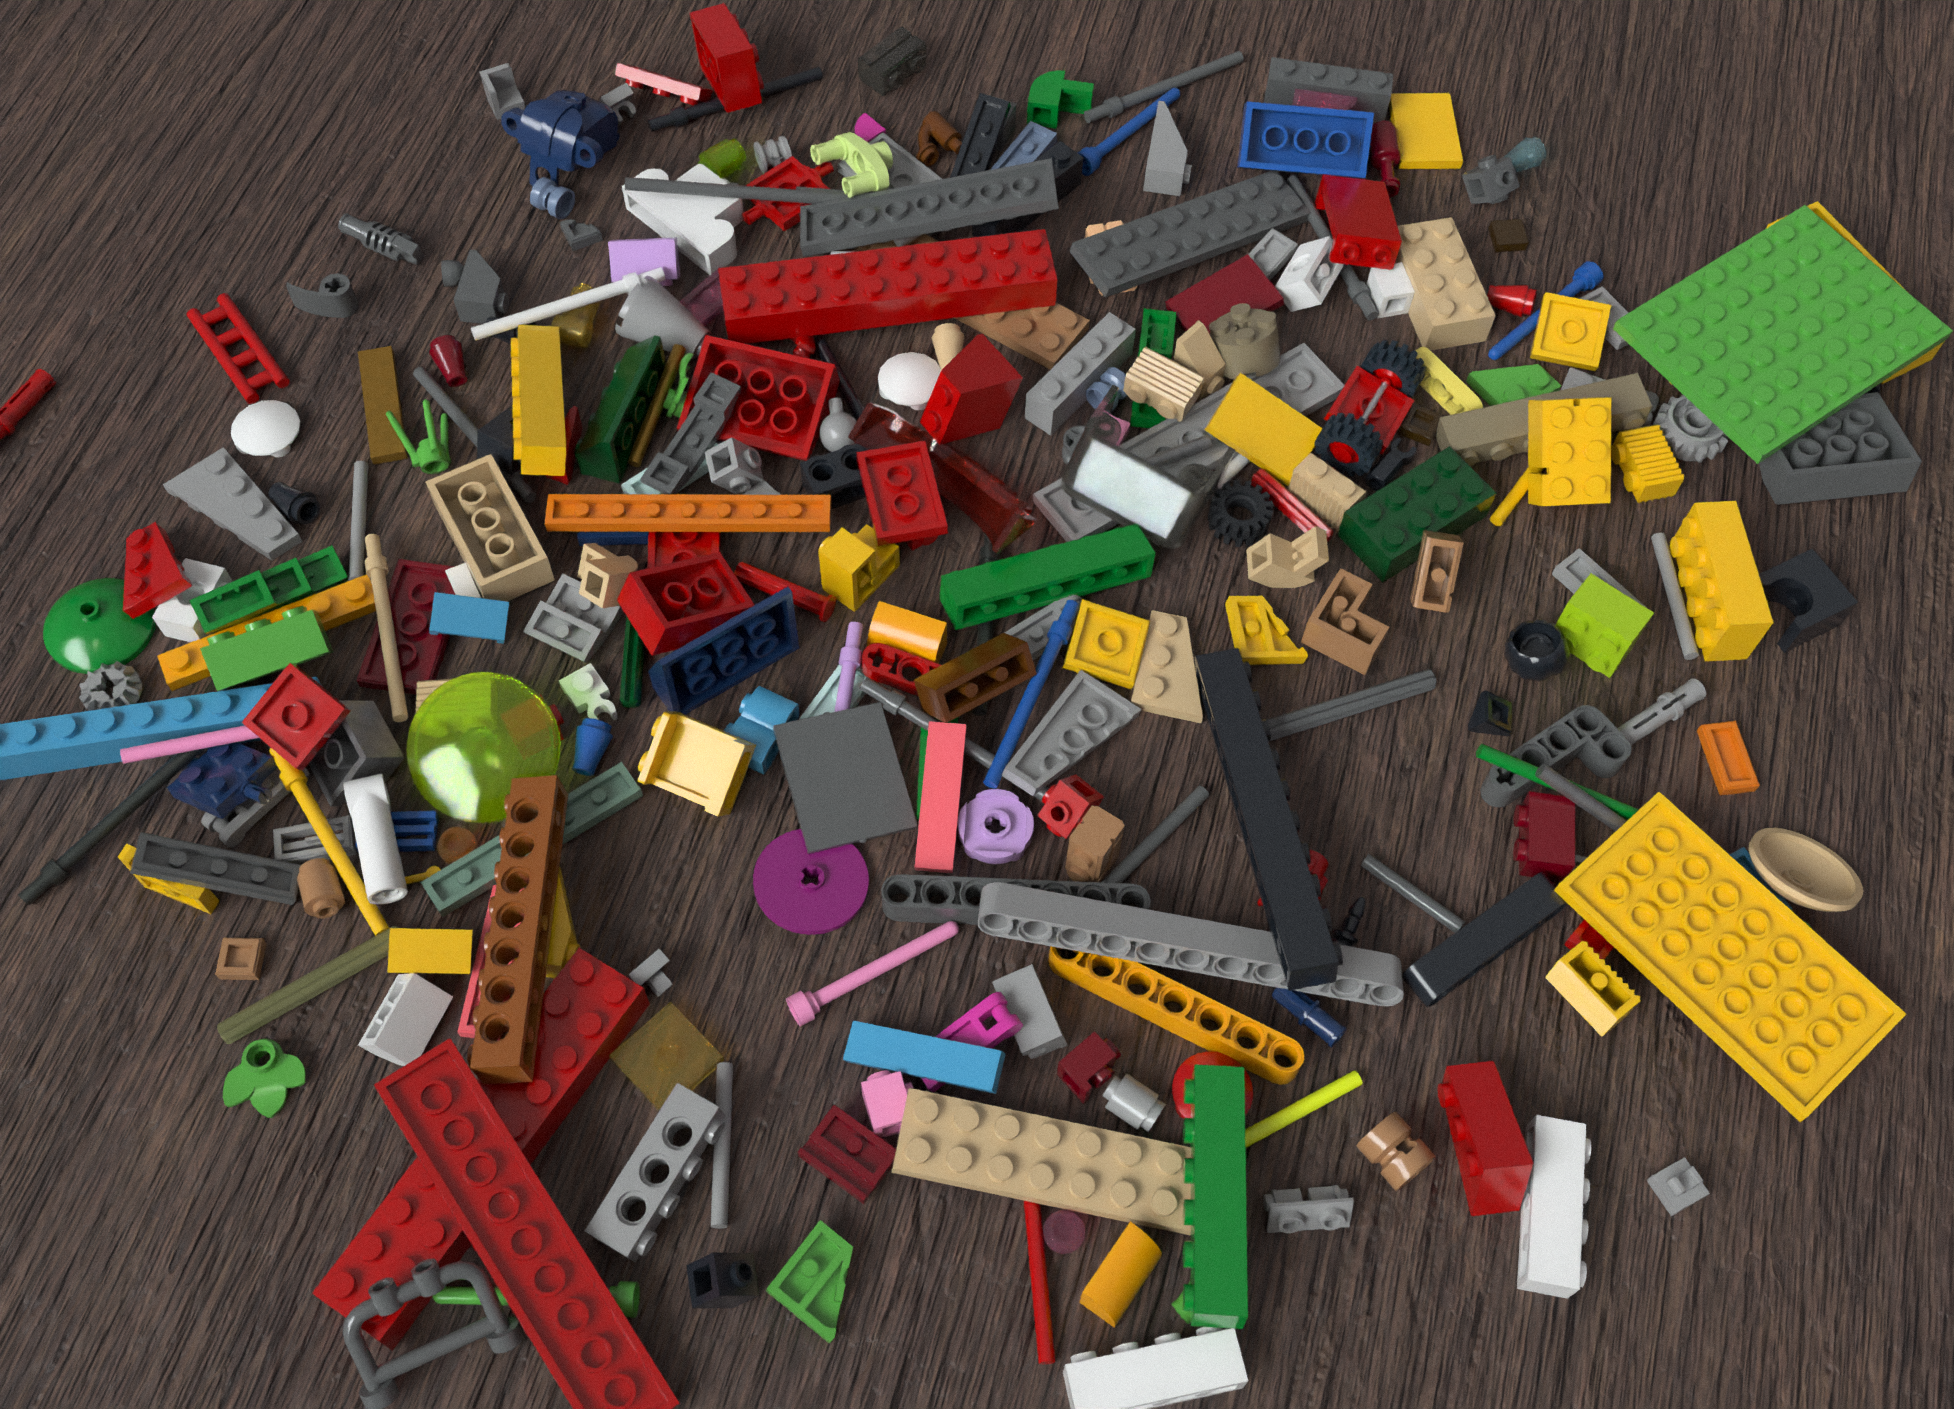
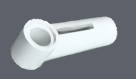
(376, 839)

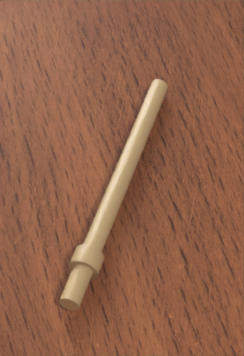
(377, 569)

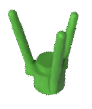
(431, 455)

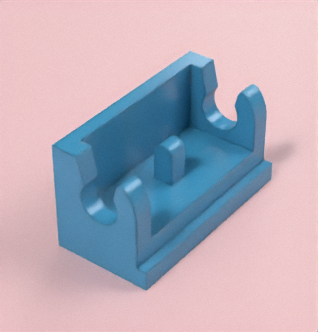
(469, 617)

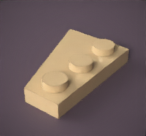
(1167, 672)

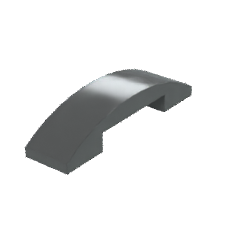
(697, 435)

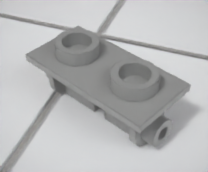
(1326, 1209)

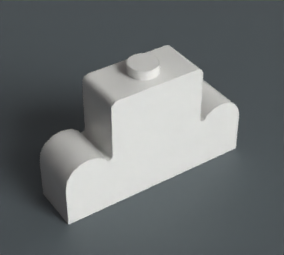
(700, 223)

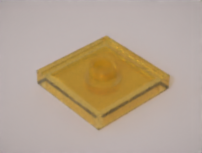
(665, 1054)

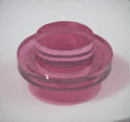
(1063, 1232)

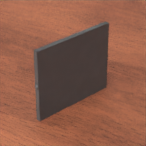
(844, 777)

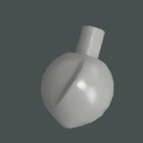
(836, 427)

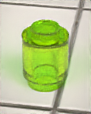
(723, 157)

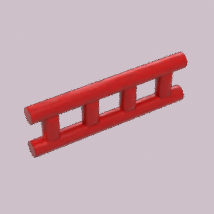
(233, 365)

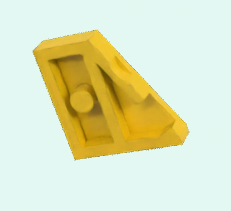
(1260, 633)

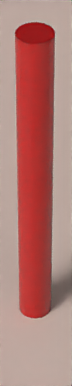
(1039, 1283)

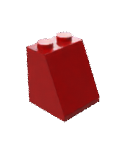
(971, 393)

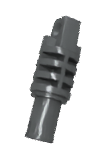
(381, 239)

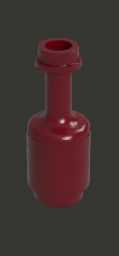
(1386, 154)

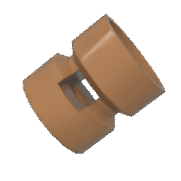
(1396, 1151)

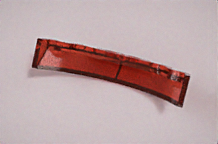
(957, 476)

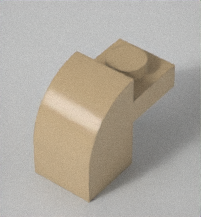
(1286, 563)
(603, 574)

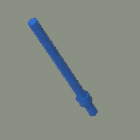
(1058, 635)

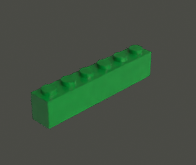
(1046, 576)
(1217, 1198)

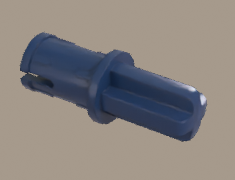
(1310, 1014)

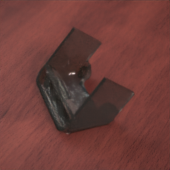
(1134, 489)

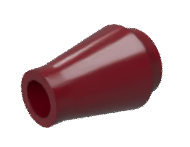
(449, 358)

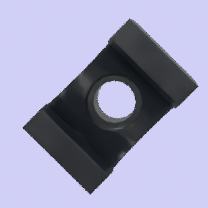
(1811, 595)

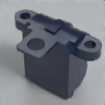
(563, 132)

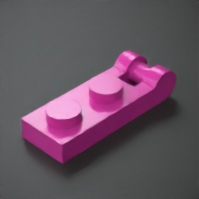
(973, 1031)

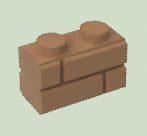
(1436, 571)
(1094, 846)

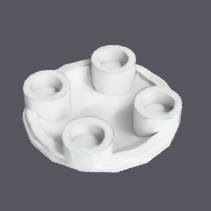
(908, 379)
(265, 428)

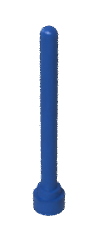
(1093, 155)
(1584, 278)

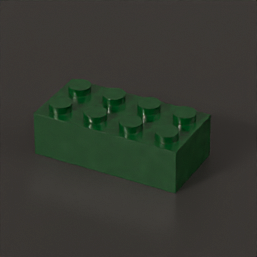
(1433, 497)

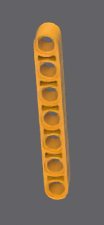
(1187, 1022)

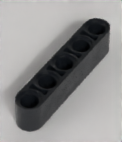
(1484, 939)

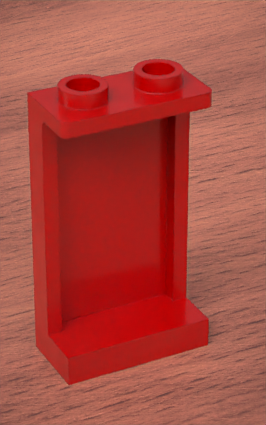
(1359, 221)

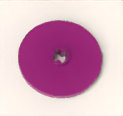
(809, 907)

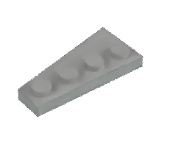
(234, 503)
(1071, 729)

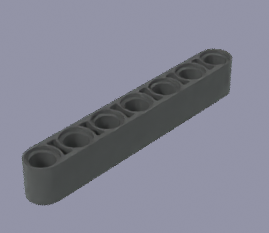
(960, 889)

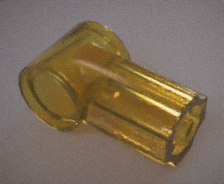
(577, 324)

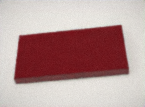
(411, 608)

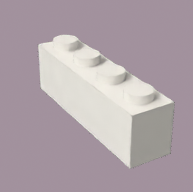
(1554, 1208)
(1157, 1374)

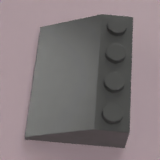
(1844, 457)

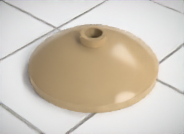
(1804, 870)

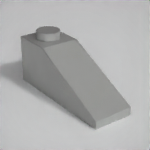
(1167, 156)

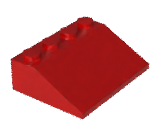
(779, 396)

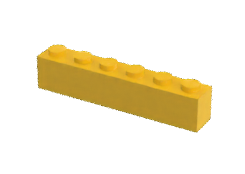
(538, 401)

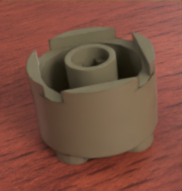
(1247, 340)

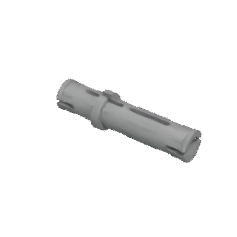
(1679, 699)

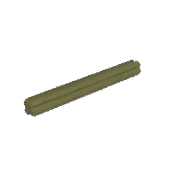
(305, 988)

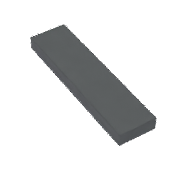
(215, 868)

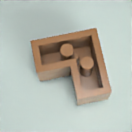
(1341, 629)

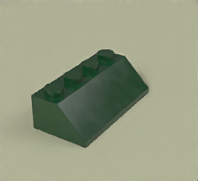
(622, 409)

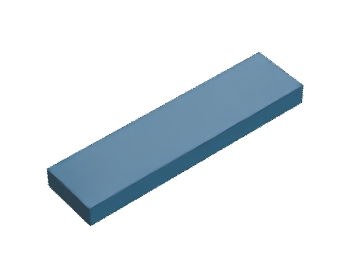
(924, 1056)

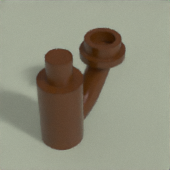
(942, 131)

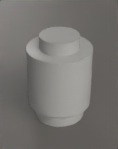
(1133, 1102)

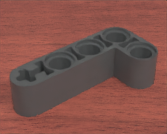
(1574, 743)

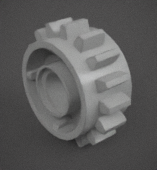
(1689, 431)

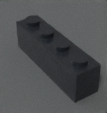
(1068, 176)

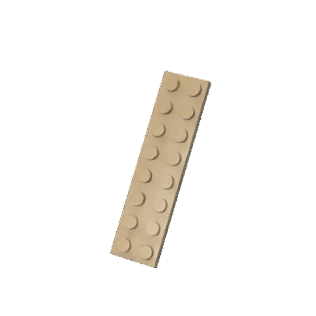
(1043, 1160)

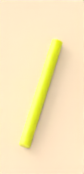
(1302, 1108)

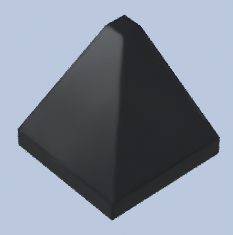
(1491, 715)

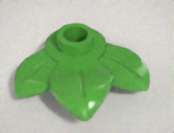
(676, 398)
(264, 1084)

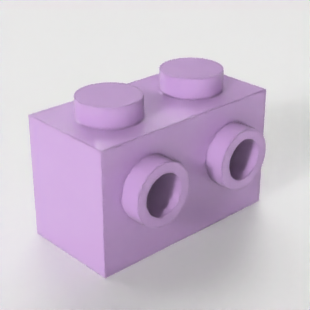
(644, 255)

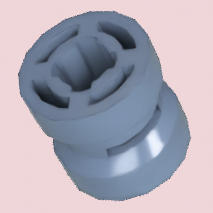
(547, 196)
(1099, 389)

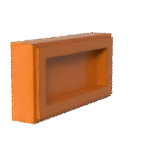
(1728, 758)

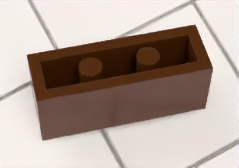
(975, 677)

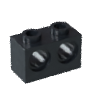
(837, 469)

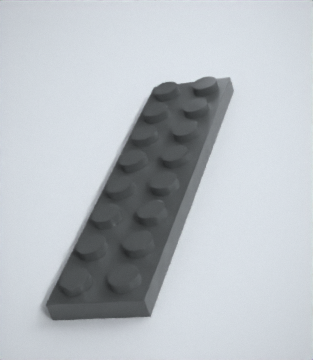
(928, 207)
(1189, 233)

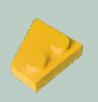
(191, 895)

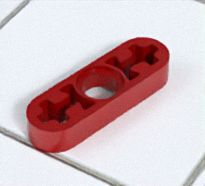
(889, 655)

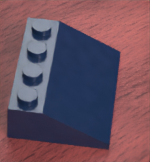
(727, 654)

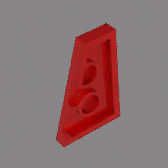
(151, 571)

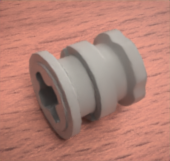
(771, 153)

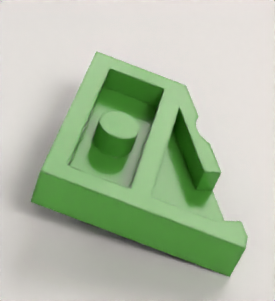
(1512, 383)
(814, 1280)

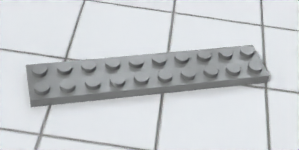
(1297, 380)

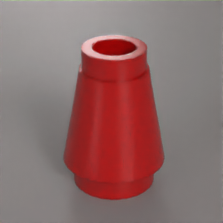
(1513, 298)

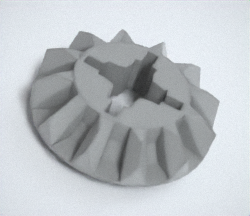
(126, 691)

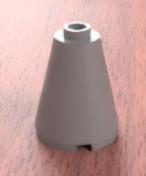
(655, 311)

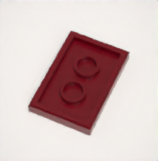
(1216, 294)

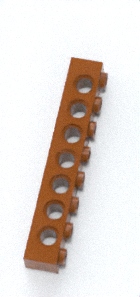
(514, 1055)

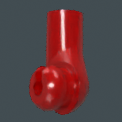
(804, 347)

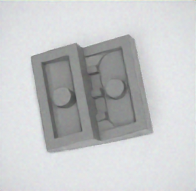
(572, 621)

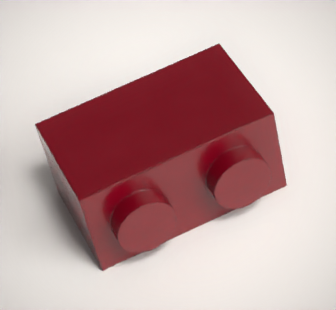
(1545, 835)

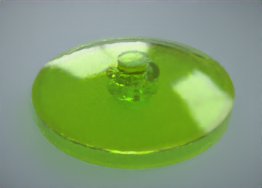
(476, 739)

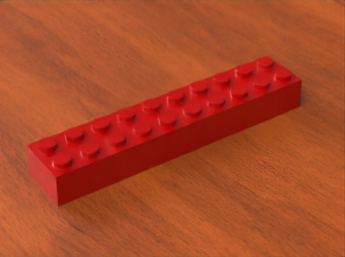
(888, 286)
(580, 1025)

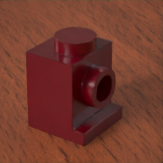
(1088, 1065)

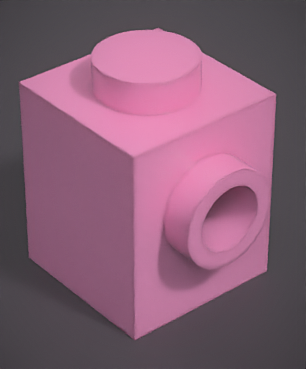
(885, 1101)

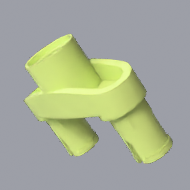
(866, 160)

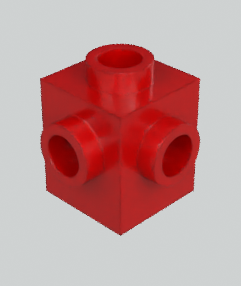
(1067, 805)

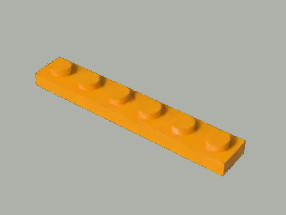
(334, 606)

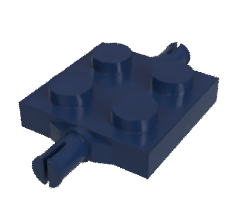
(224, 779)

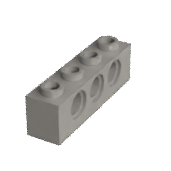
(634, 1183)

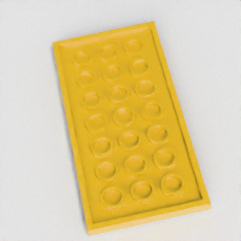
(1730, 955)

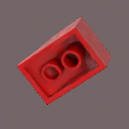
(682, 601)

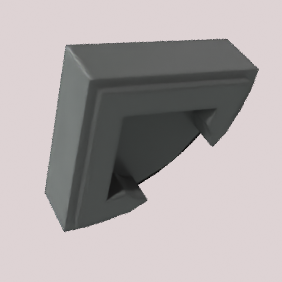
(580, 234)

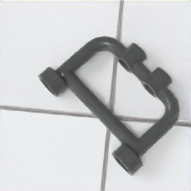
(429, 1279)

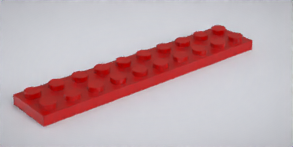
(521, 1235)

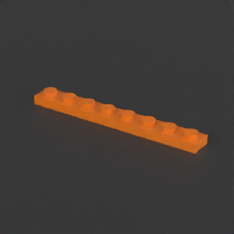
(687, 513)

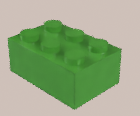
(265, 648)

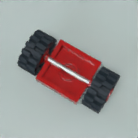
(1370, 408)

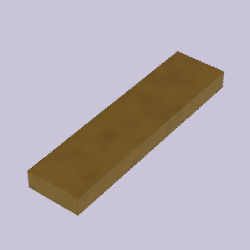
(379, 396)

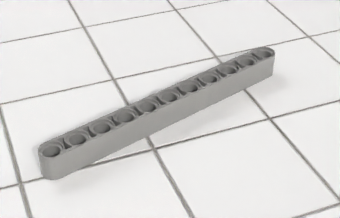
(1173, 942)

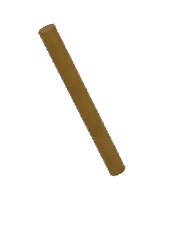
(656, 406)

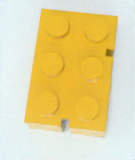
(1575, 446)

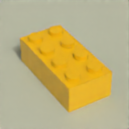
(1720, 581)

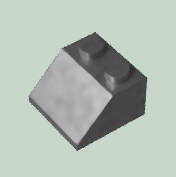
(355, 750)

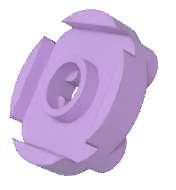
(991, 847)

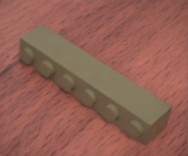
(1503, 428)

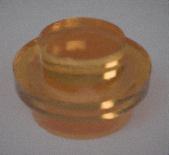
(455, 844)

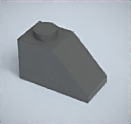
(479, 292)

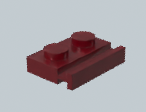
(848, 1154)

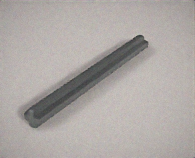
(1351, 704)

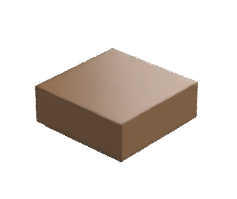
(240, 959)

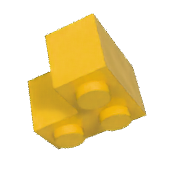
(855, 565)

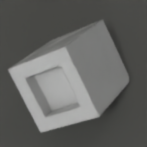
(501, 89)

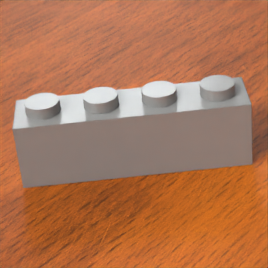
(1066, 383)

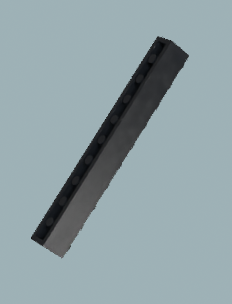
(1266, 822)

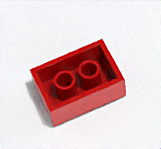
(727, 57)

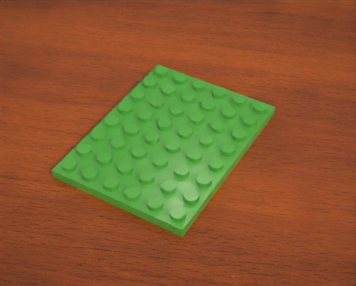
(1781, 332)

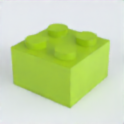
(1602, 625)

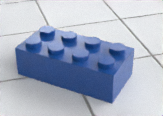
(1305, 139)

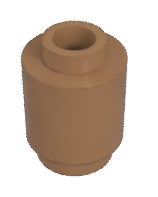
(320, 888)

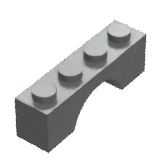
(1370, 87)

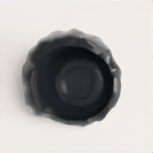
(1536, 650)

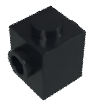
(731, 1278)

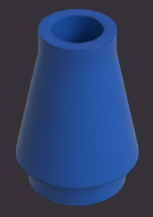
(590, 745)

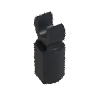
(1389, 466)

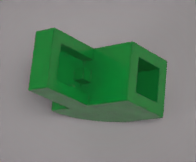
(1053, 94)

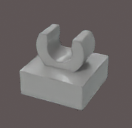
(619, 100)
(650, 973)
(1678, 1186)

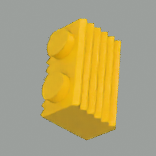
(1647, 463)
(1592, 988)

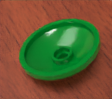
(104, 636)

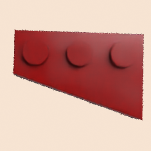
(1485, 1138)

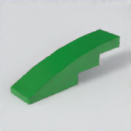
(1157, 335)
(268, 590)

